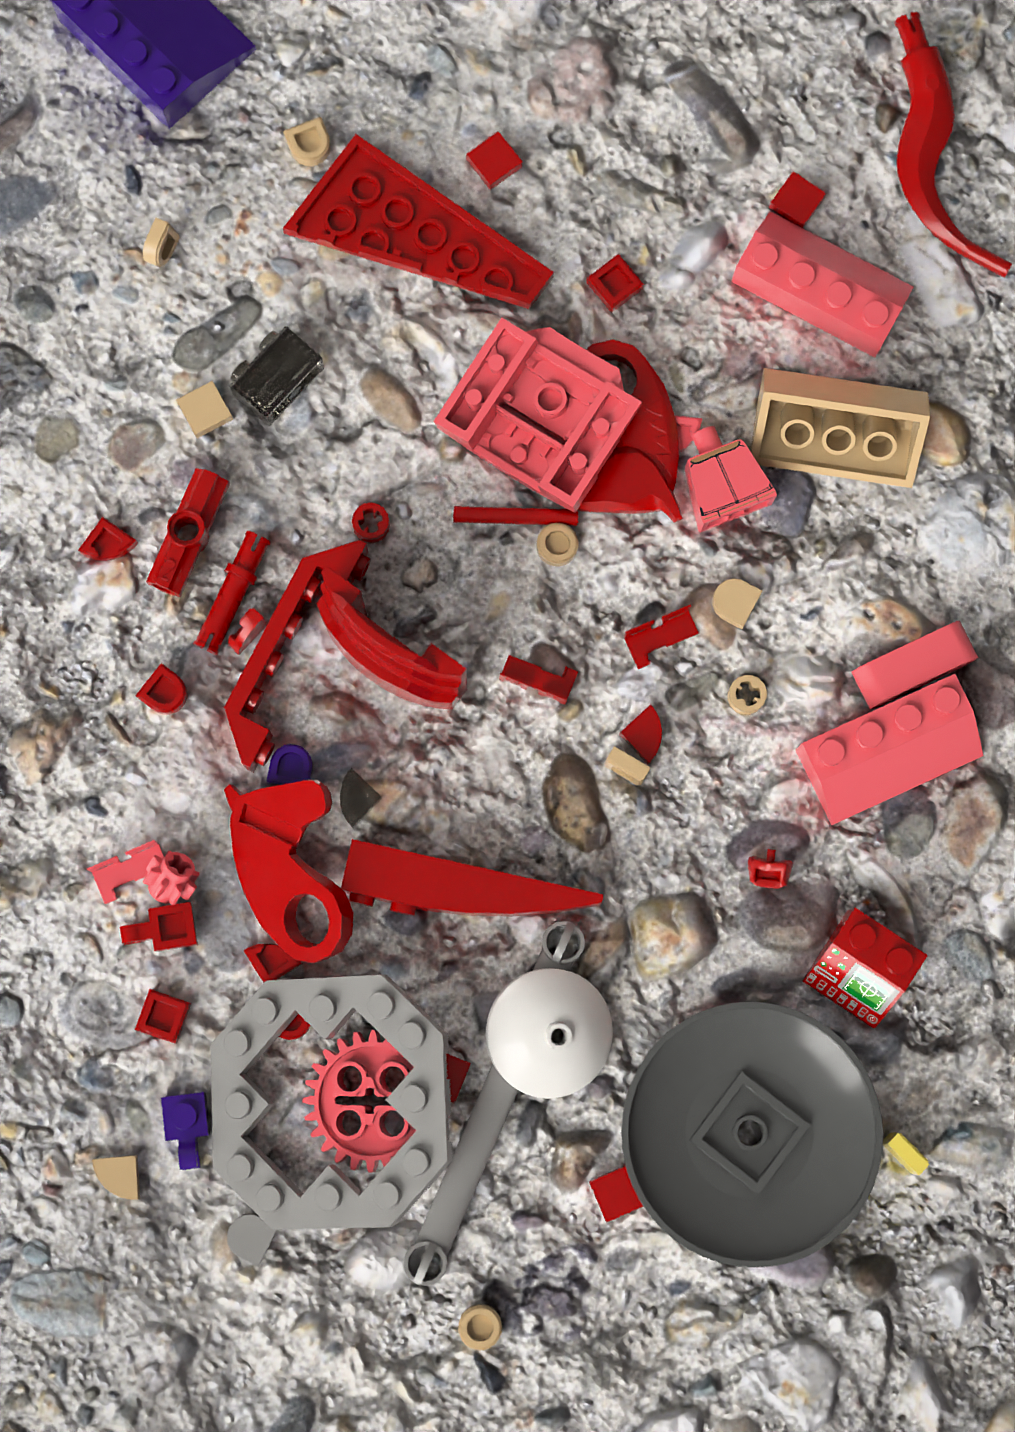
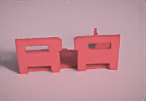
(121, 873)

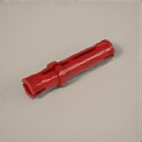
(239, 577)

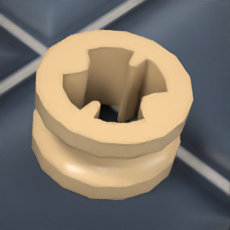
(754, 684)

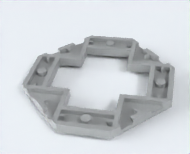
(419, 1099)

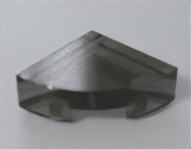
(356, 798)

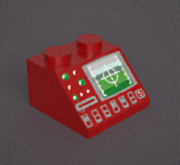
(864, 967)

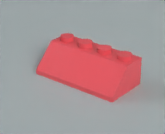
(821, 283)
(892, 749)

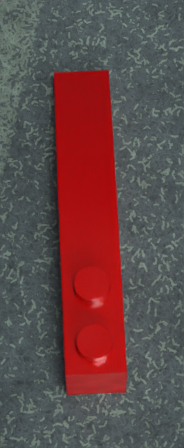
(450, 887)

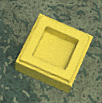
(905, 1153)

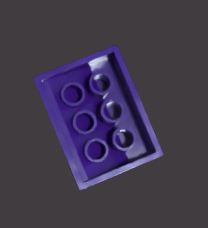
(159, 48)

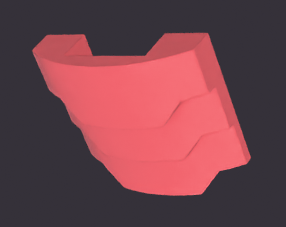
(540, 411)

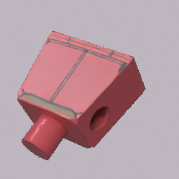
(725, 481)

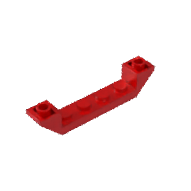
(251, 738)

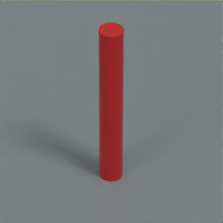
(509, 515)

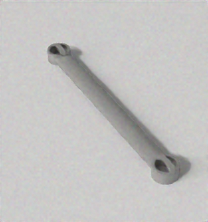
(477, 1141)

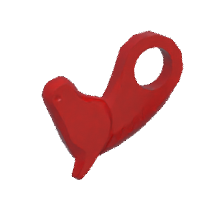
(646, 459)

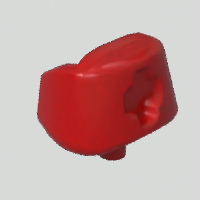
(769, 872)

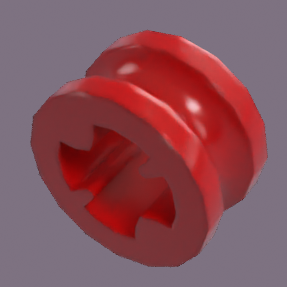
(358, 519)

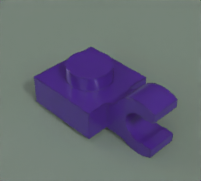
(185, 1120)

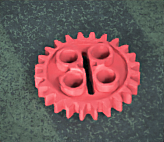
(372, 1139)

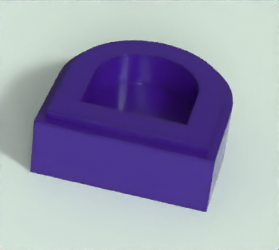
(289, 765)

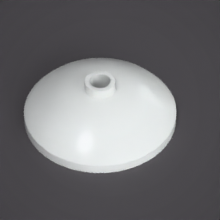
(522, 1028)

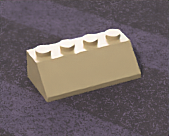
(839, 427)

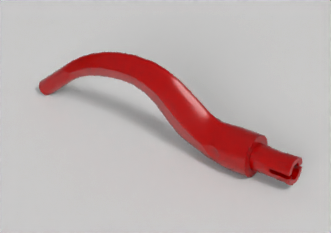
(924, 139)

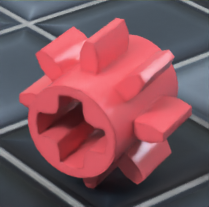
(171, 877)

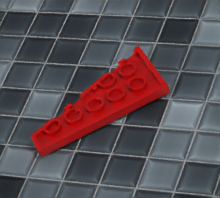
(396, 219)

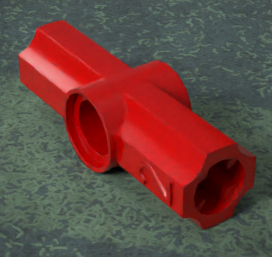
(198, 508)

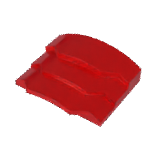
(426, 680)

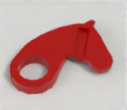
(265, 837)

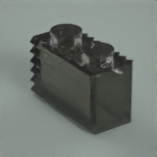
(276, 375)

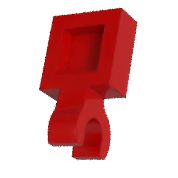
(168, 928)

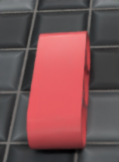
(914, 665)

